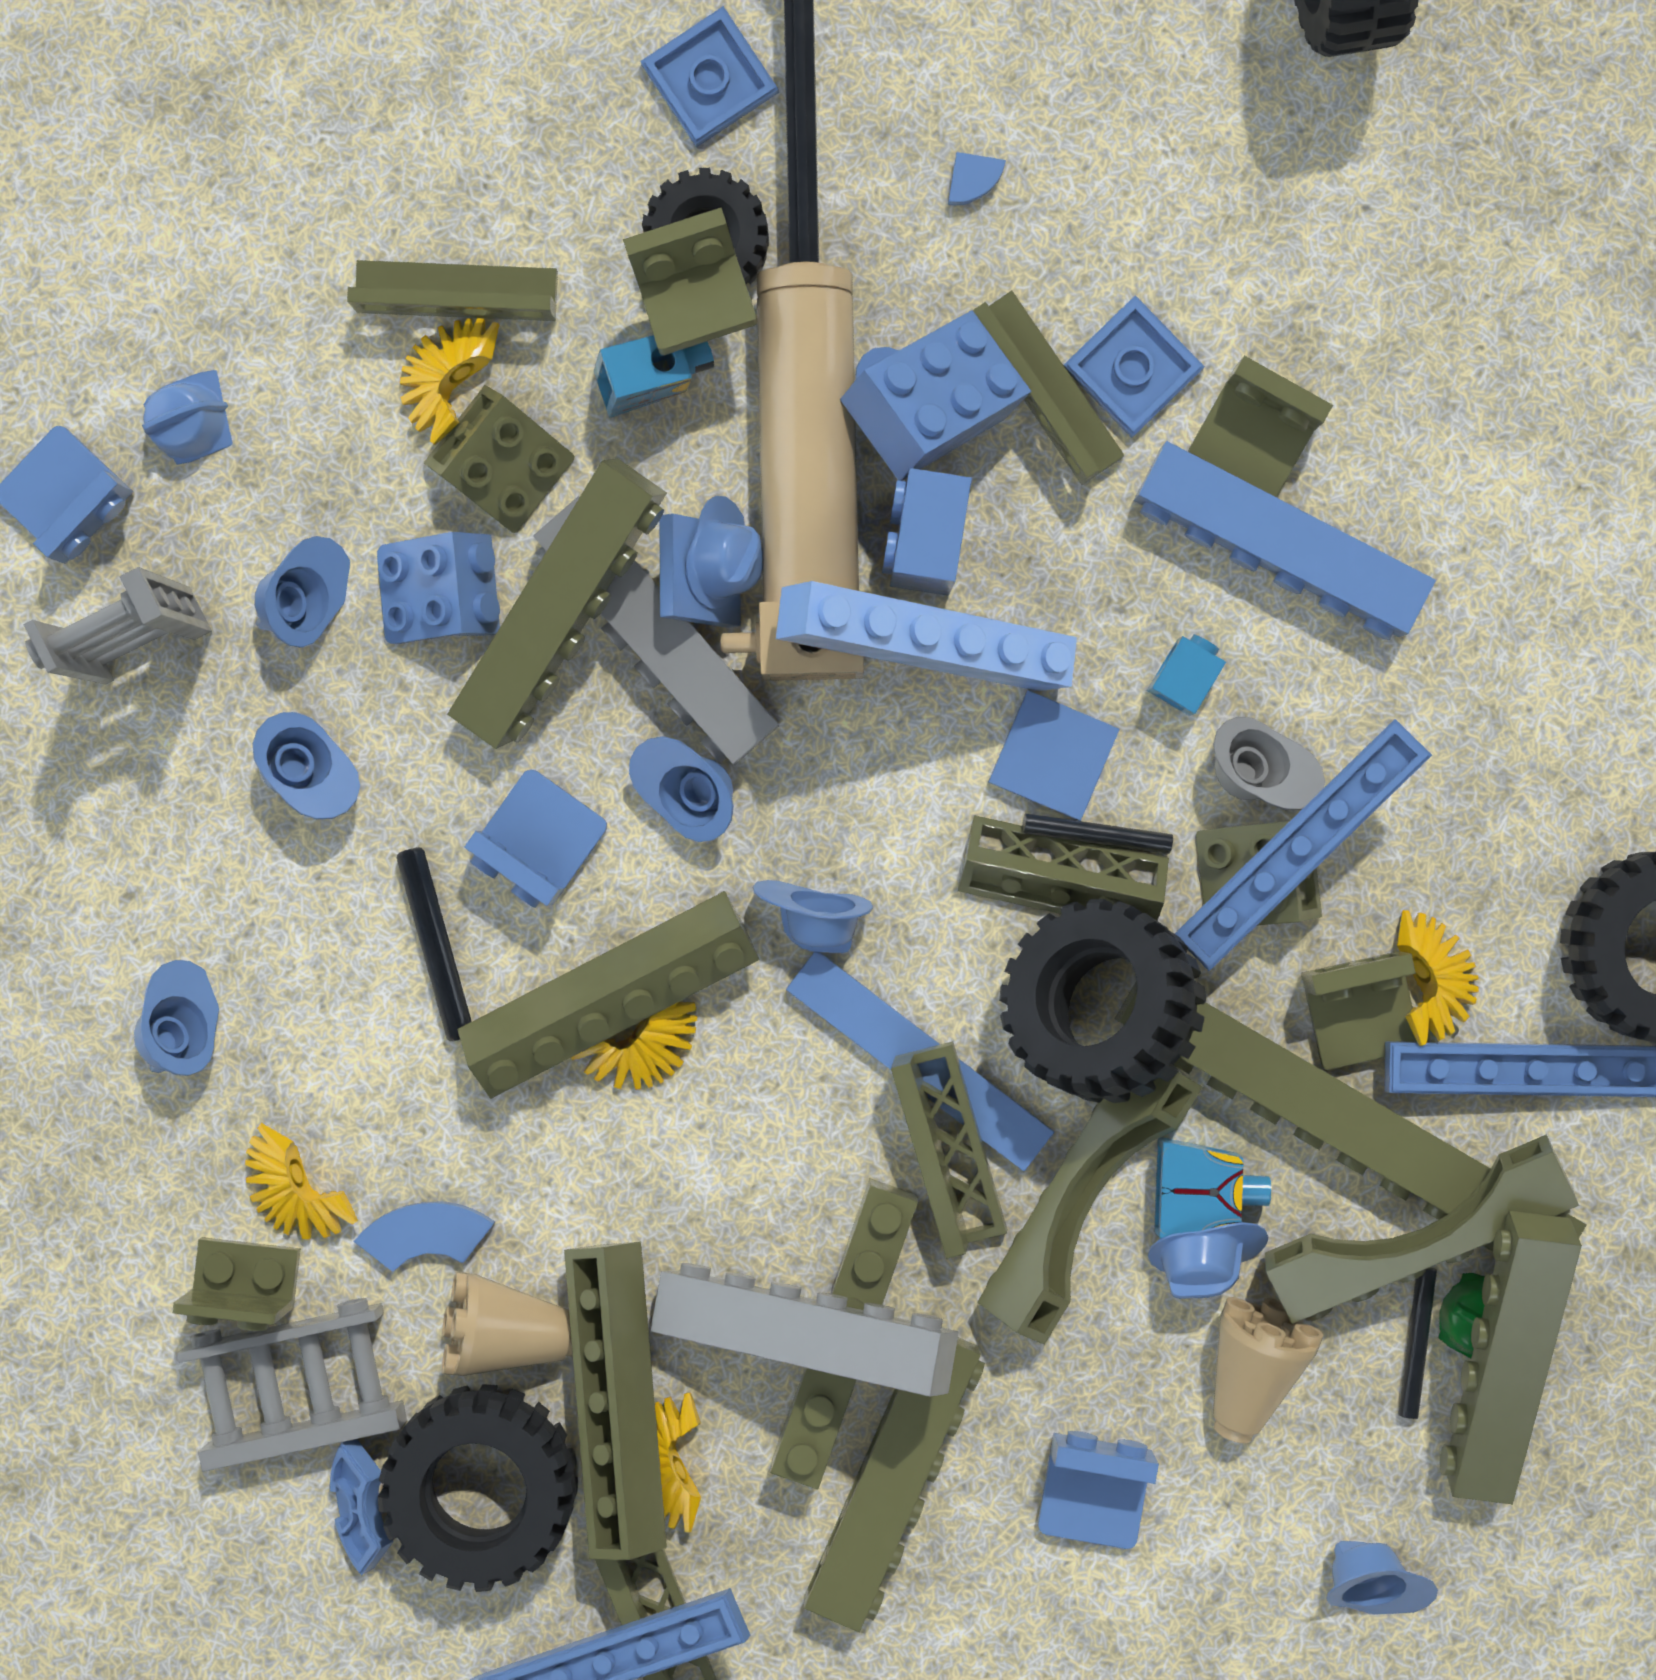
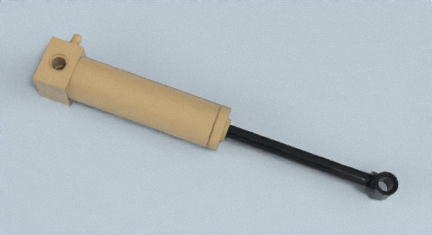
(802, 375)

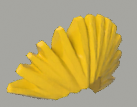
(443, 371)
(1438, 977)
(644, 1048)
(289, 1189)
(678, 1488)

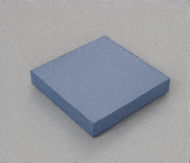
(709, 76)
(1133, 366)
(675, 595)
(1053, 755)

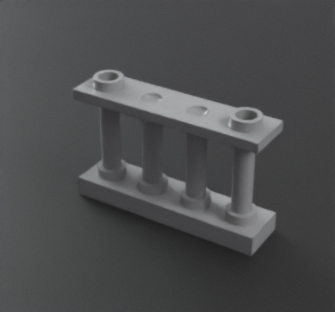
(144, 613)
(277, 1433)

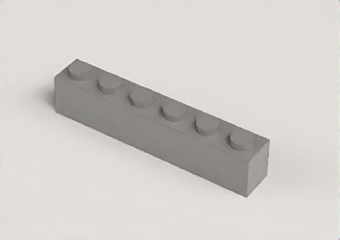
(678, 659)
(806, 1331)

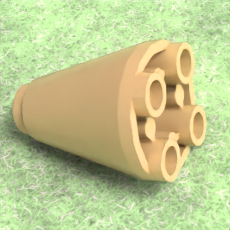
(500, 1328)
(1257, 1364)

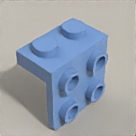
(63, 494)
(438, 587)
(537, 839)
(1096, 1489)

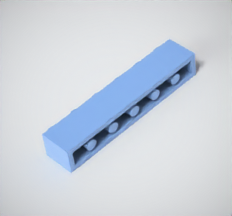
(925, 636)

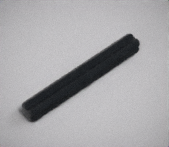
(434, 941)

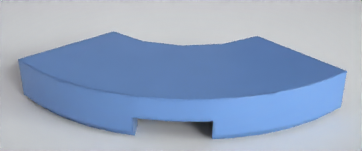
(424, 1229)
(357, 1490)

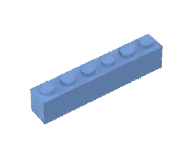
(1284, 541)

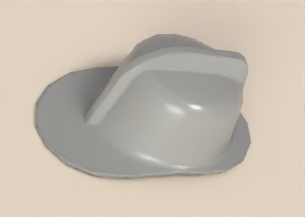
(1265, 765)

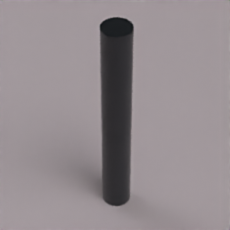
(1097, 833)
(1417, 1344)

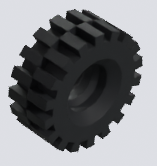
(709, 192)

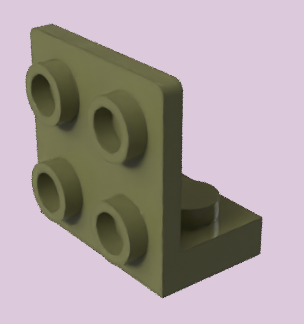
(690, 281)
(1259, 426)
(500, 459)
(1228, 849)
(1359, 1007)
(241, 1284)

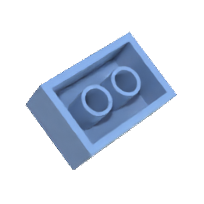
(935, 395)
(930, 532)

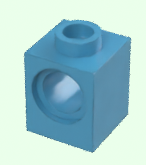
(1187, 674)

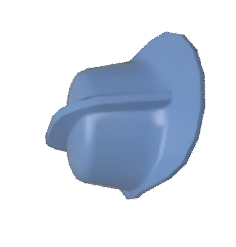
(188, 418)
(723, 555)
(303, 591)
(305, 766)
(683, 787)
(815, 918)
(177, 1019)
(1206, 1260)
(1375, 1581)

